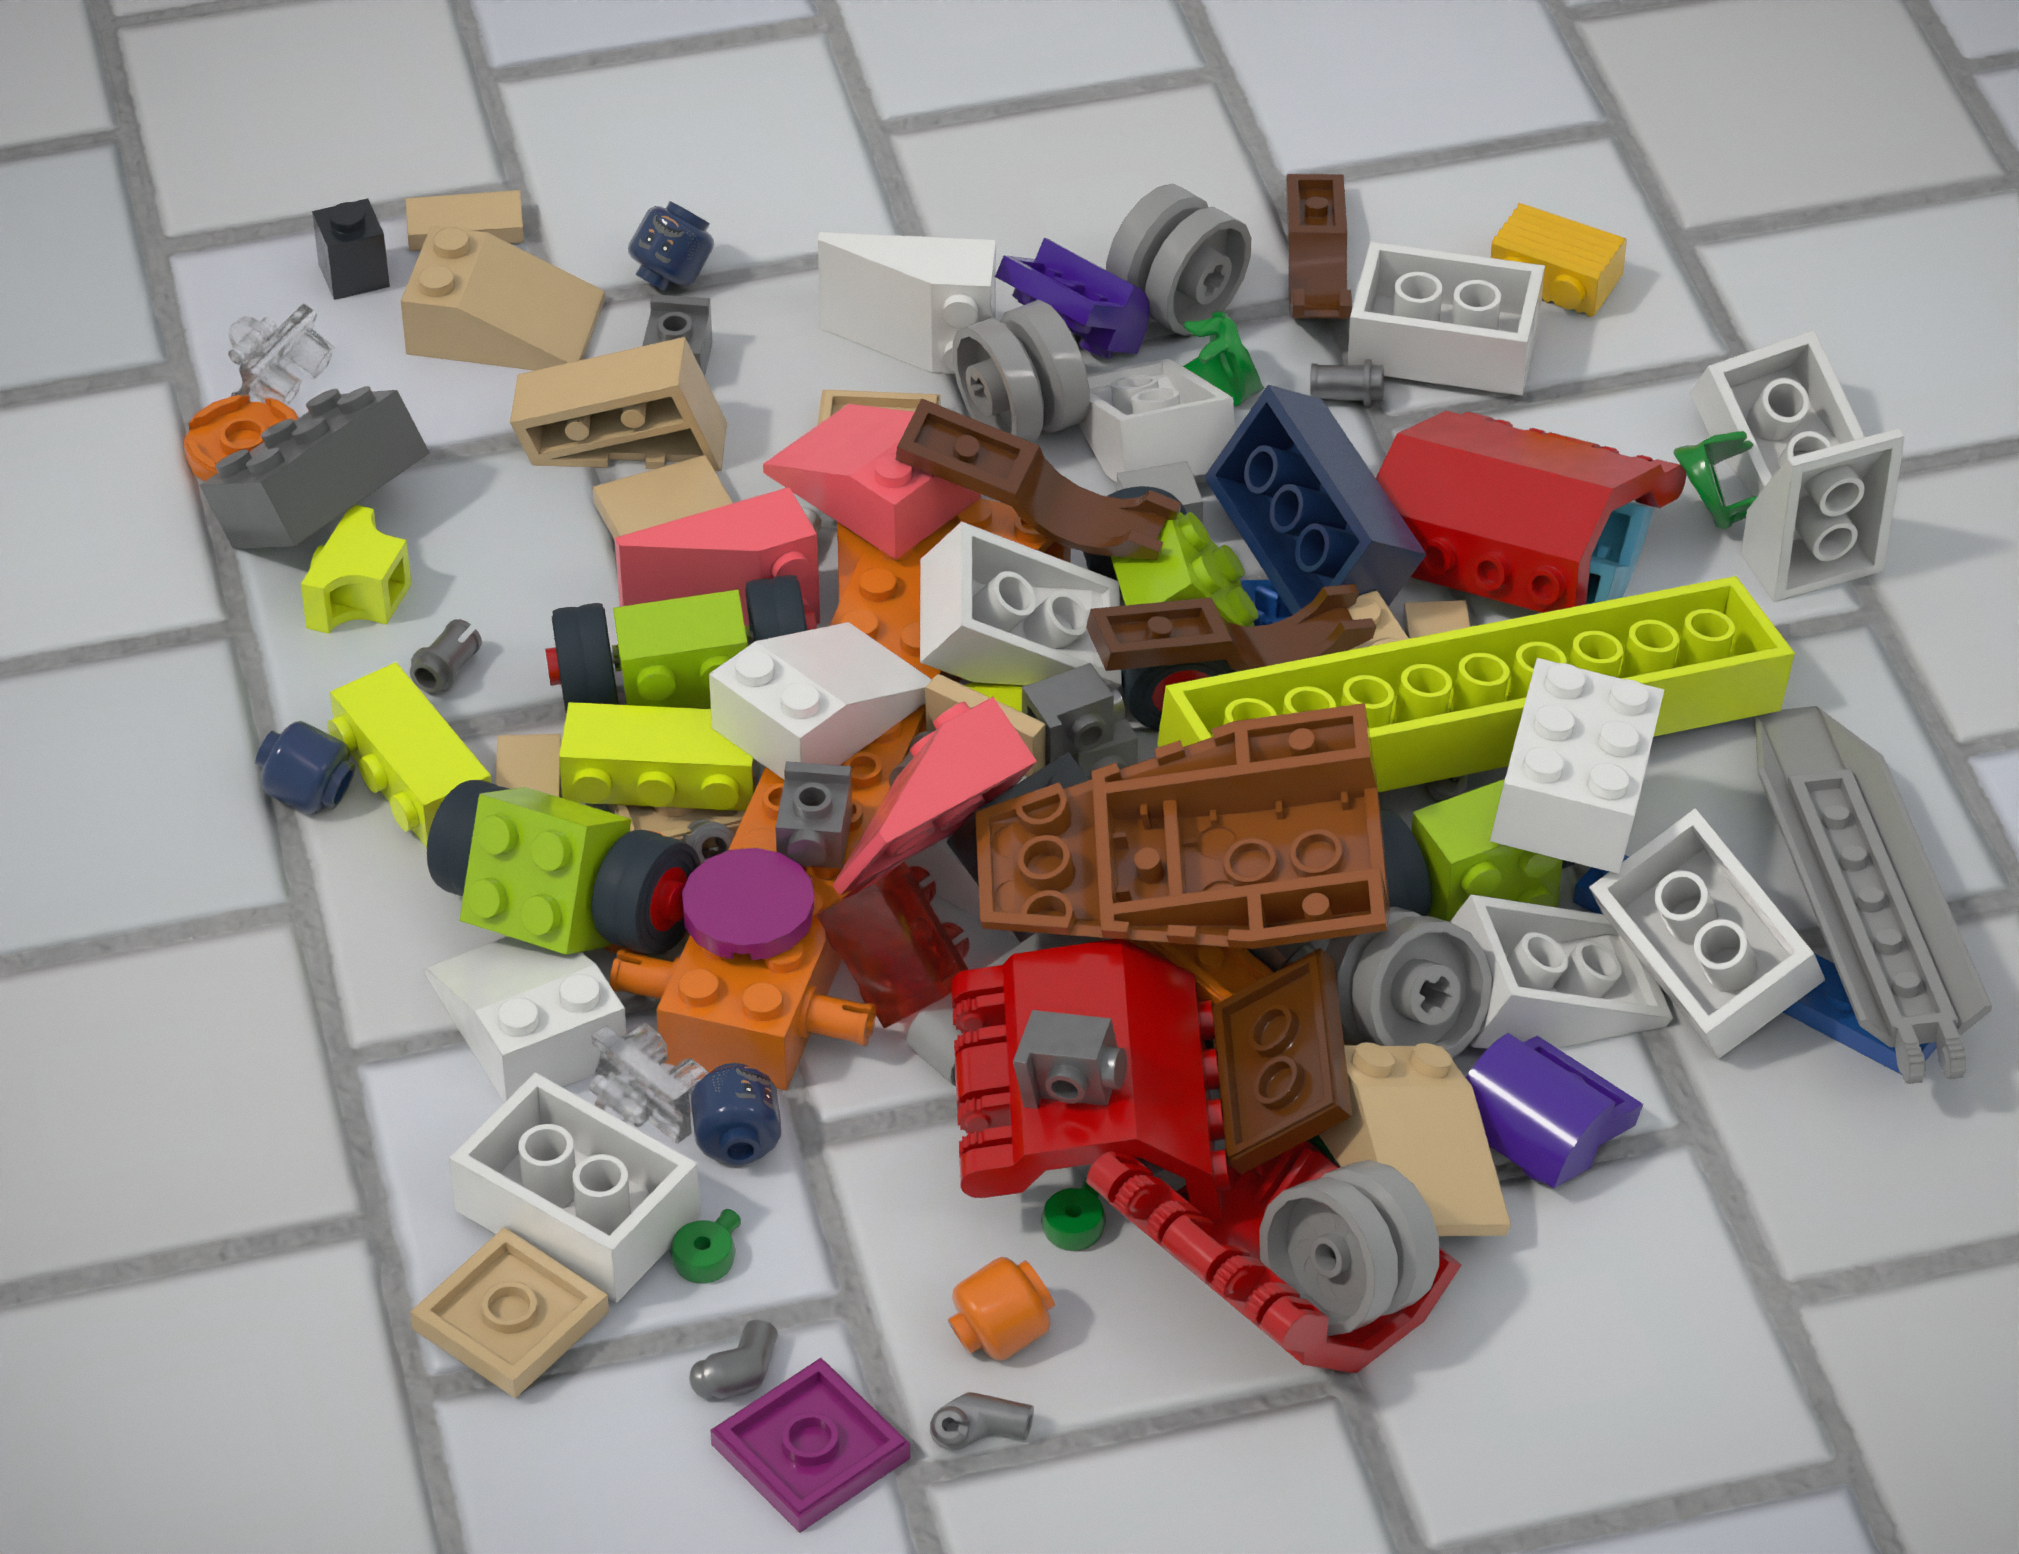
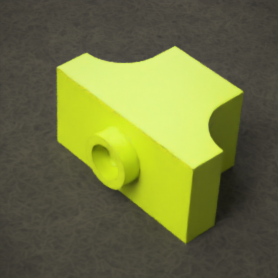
(355, 574)

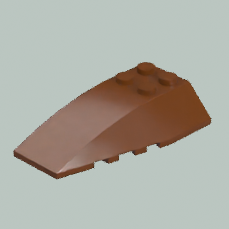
(1207, 844)

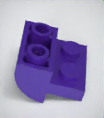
(1091, 300)
(1547, 1108)

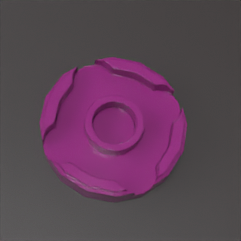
(748, 903)

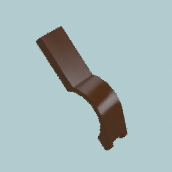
(1317, 246)
(1021, 477)
(1197, 633)

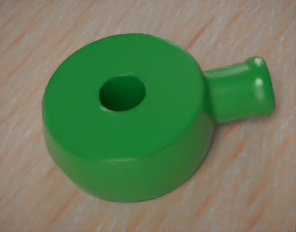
(1074, 1218)
(705, 1248)

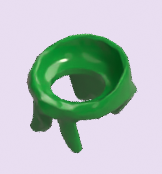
(1224, 359)
(1701, 471)

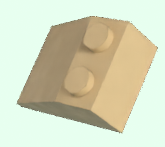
(495, 304)
(1425, 1122)

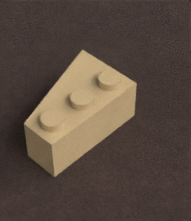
(620, 407)

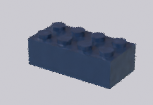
(1310, 503)

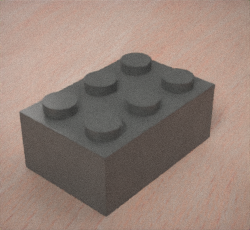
(313, 467)

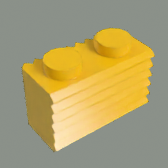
(1577, 258)

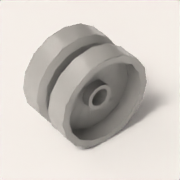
(1181, 255)
(1022, 372)
(1412, 983)
(1353, 1243)

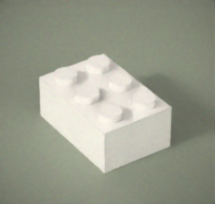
(1446, 317)
(1577, 765)
(1707, 933)
(576, 1185)

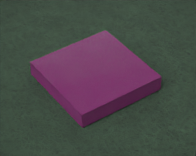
(810, 1444)

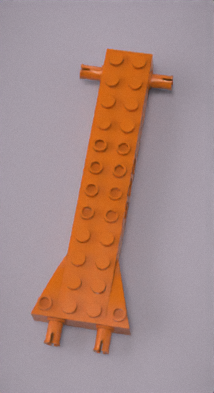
(769, 1007)

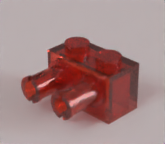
(895, 942)

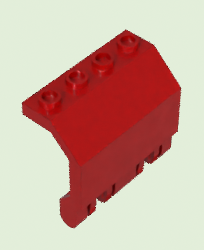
(1513, 506)
(1156, 1114)
(1228, 1254)

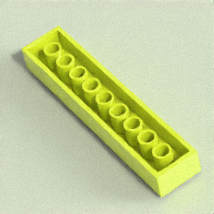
(1458, 695)

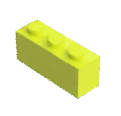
(402, 745)
(652, 759)

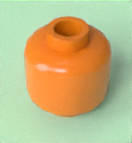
(1001, 1308)

